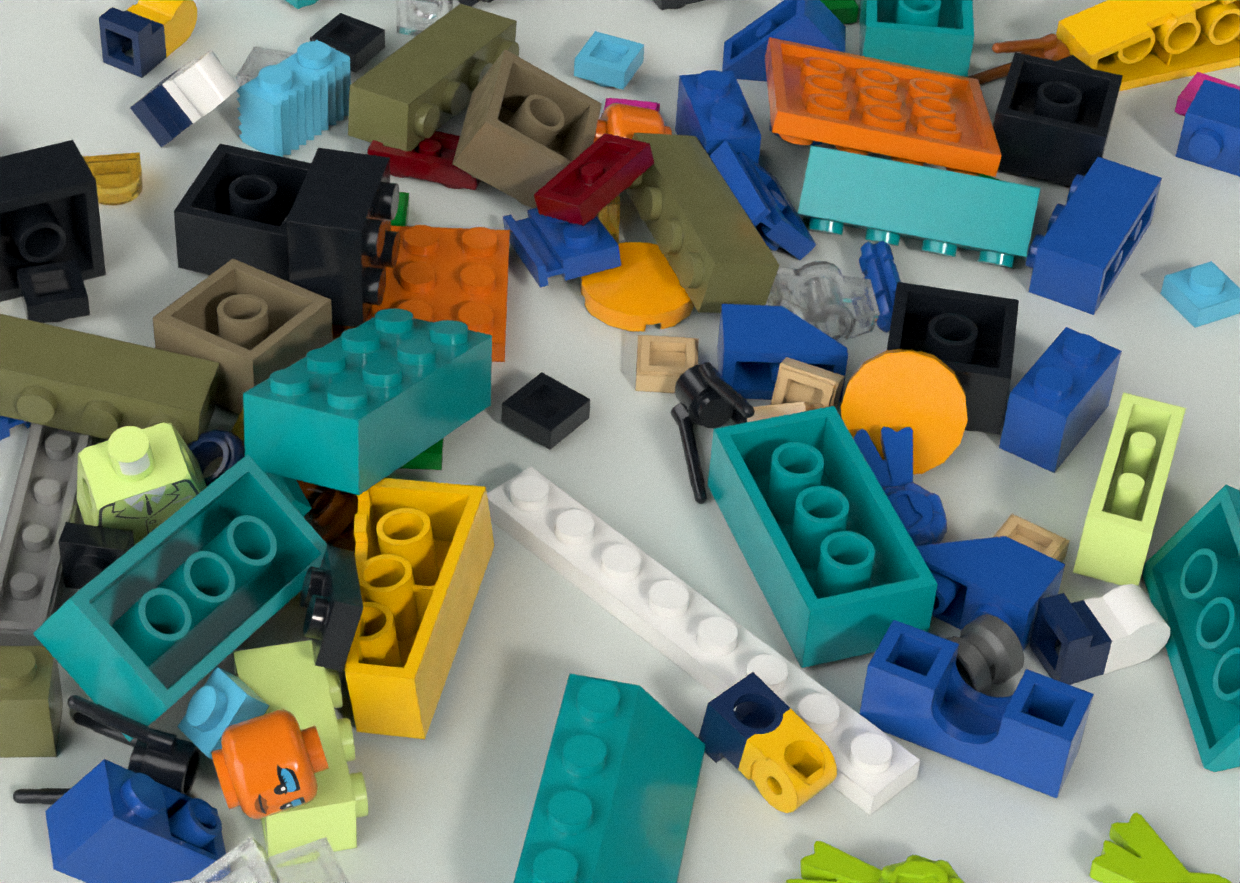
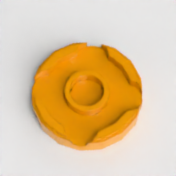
(638, 291)
(908, 391)

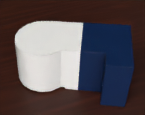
(184, 97)
(1097, 633)

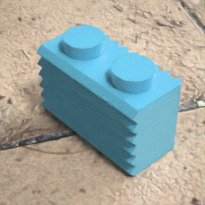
(295, 99)

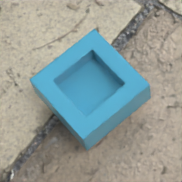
(609, 60)
(1202, 294)
(217, 706)

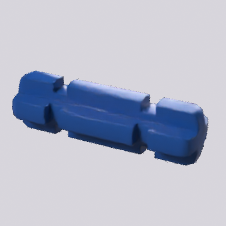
(880, 268)

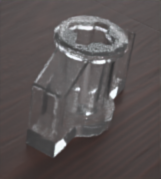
(822, 294)

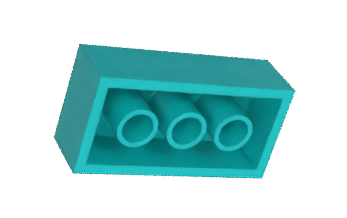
(919, 33)
(368, 401)
(818, 534)
(184, 595)

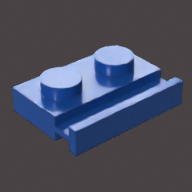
(763, 202)
(563, 248)

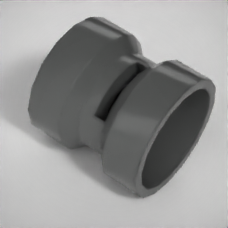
(988, 653)

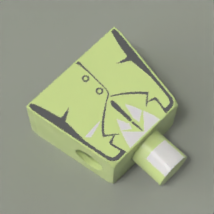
(137, 479)

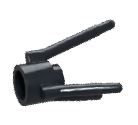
(706, 402)
(155, 752)

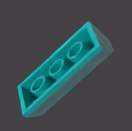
(919, 204)
(1198, 595)
(612, 790)

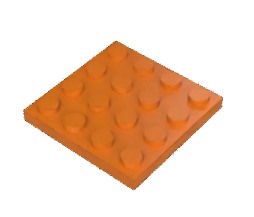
(879, 108)

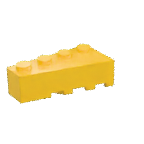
(1155, 38)
(418, 576)

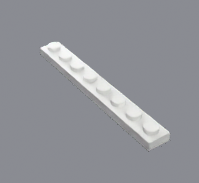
(693, 629)

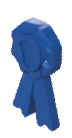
(916, 507)

